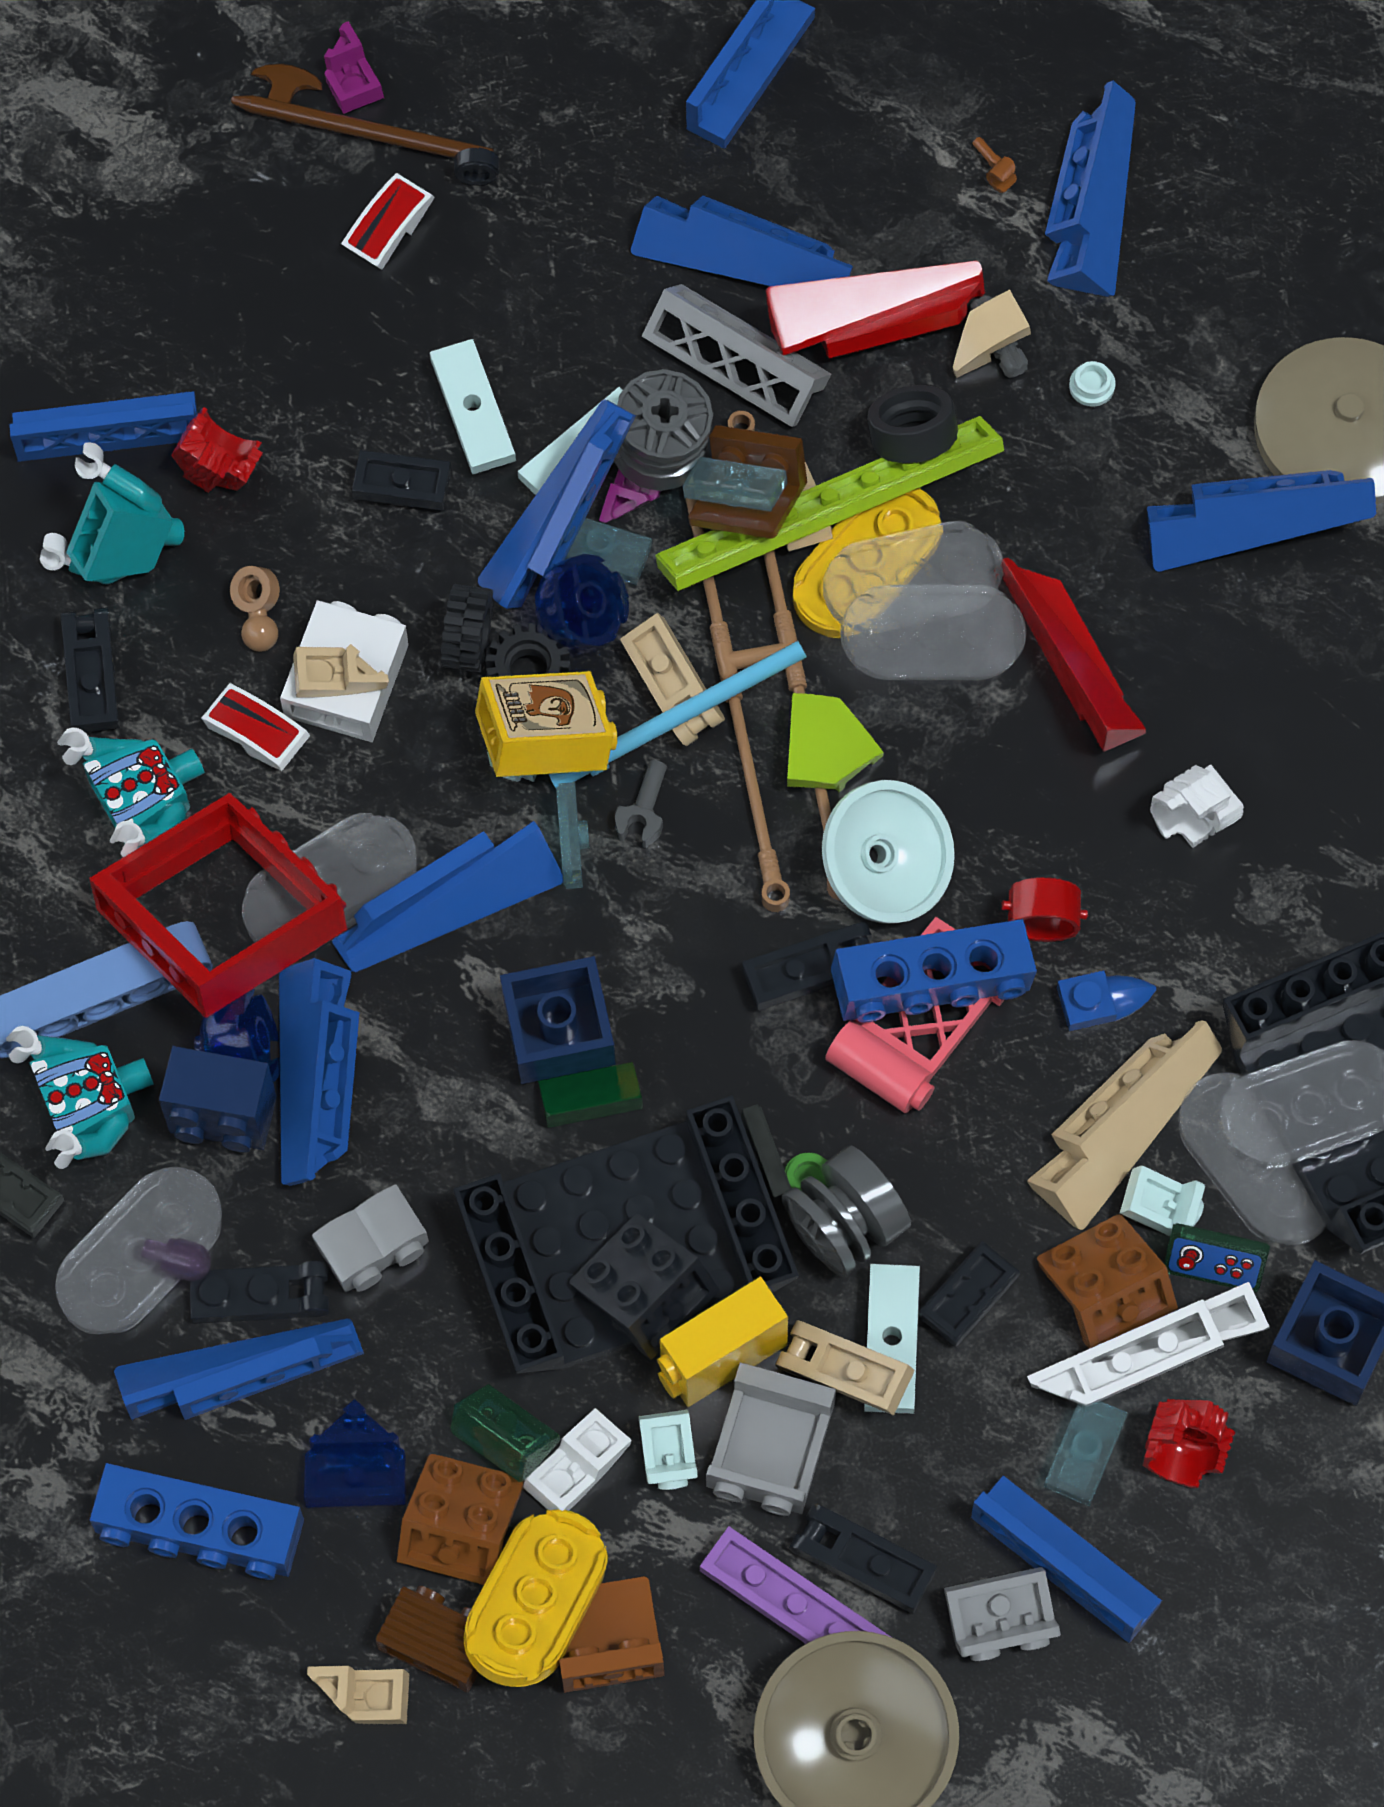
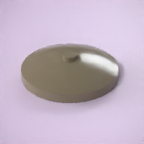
(1325, 411)
(856, 1725)

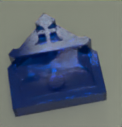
(355, 1464)

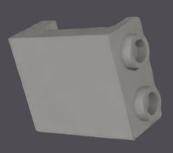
(771, 1440)

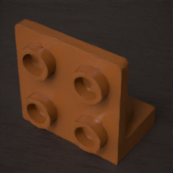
(1110, 1280)
(458, 1518)
(615, 1639)

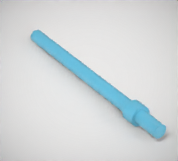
(695, 706)

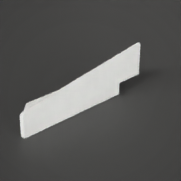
(1153, 1348)

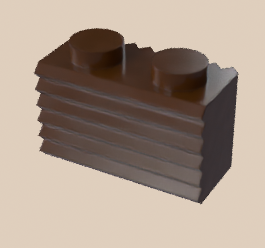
(428, 1636)

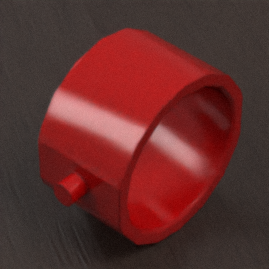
(1048, 908)

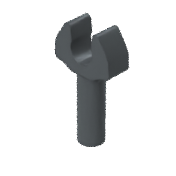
(643, 810)

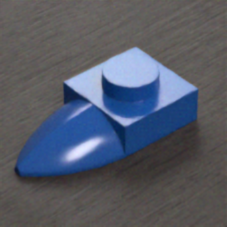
(1101, 998)

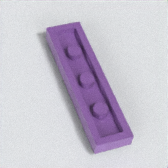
(778, 1590)

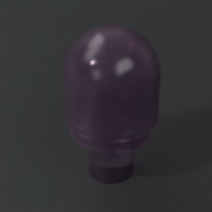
(179, 1258)

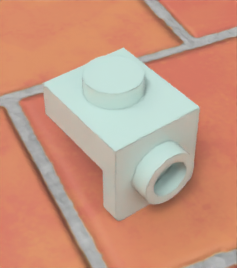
(1162, 1201)
(668, 1449)

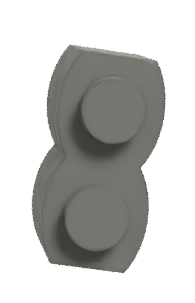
(371, 1239)

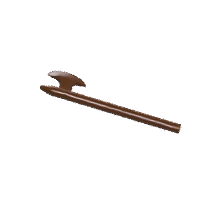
(290, 79)

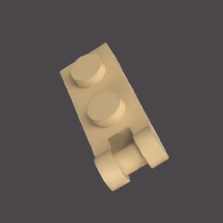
(668, 673)
(846, 1367)

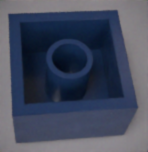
(558, 1020)
(217, 1099)
(1332, 1333)

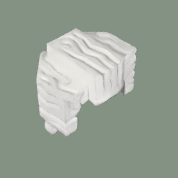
(1195, 805)

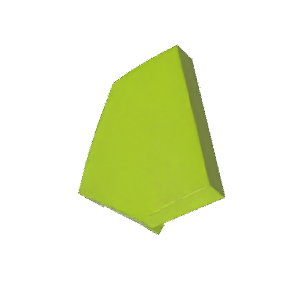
(826, 743)

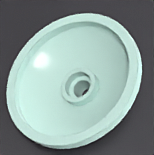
(911, 847)

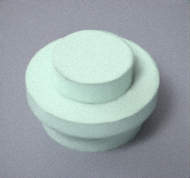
(1092, 384)

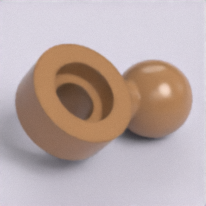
(259, 630)

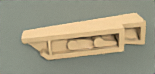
(1121, 1122)

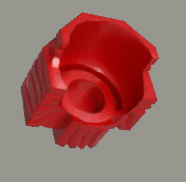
(215, 456)
(1188, 1441)

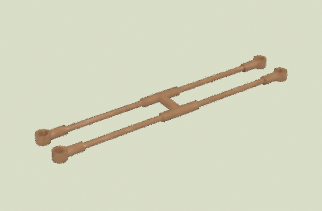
(728, 664)

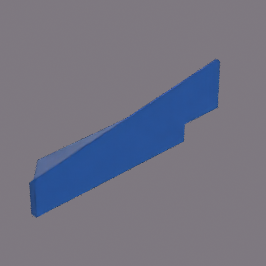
(1092, 196)
(732, 244)
(558, 509)
(1254, 513)
(449, 895)
(315, 1067)
(233, 1370)

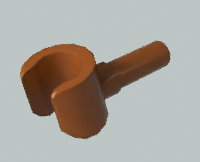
(1001, 174)

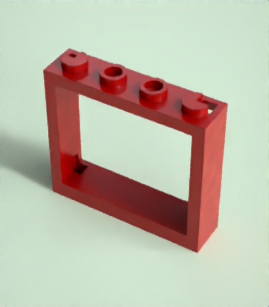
(224, 820)

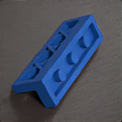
(745, 68)
(107, 424)
(1066, 1558)

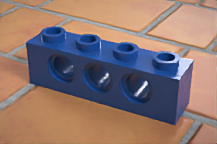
(998, 945)
(128, 1490)

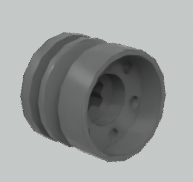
(663, 453)
(852, 1206)

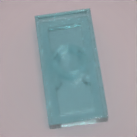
(735, 484)
(621, 549)
(572, 835)
(1085, 1451)

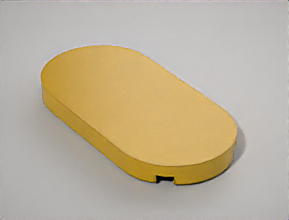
(897, 515)
(535, 1598)

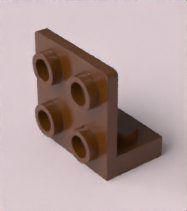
(759, 450)

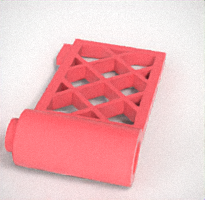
(893, 1067)

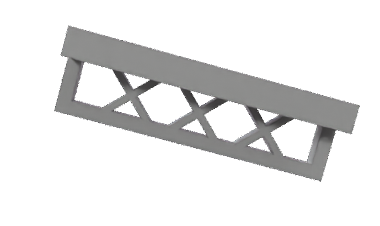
(741, 338)

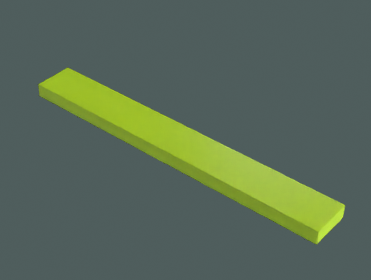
(827, 505)

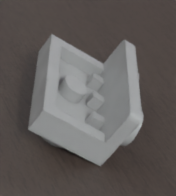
(1001, 1614)

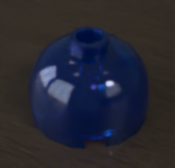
(581, 602)
(241, 1031)

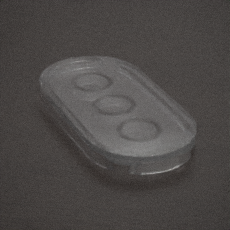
(922, 556)
(932, 632)
(357, 855)
(1305, 1105)
(1266, 1200)
(106, 1280)

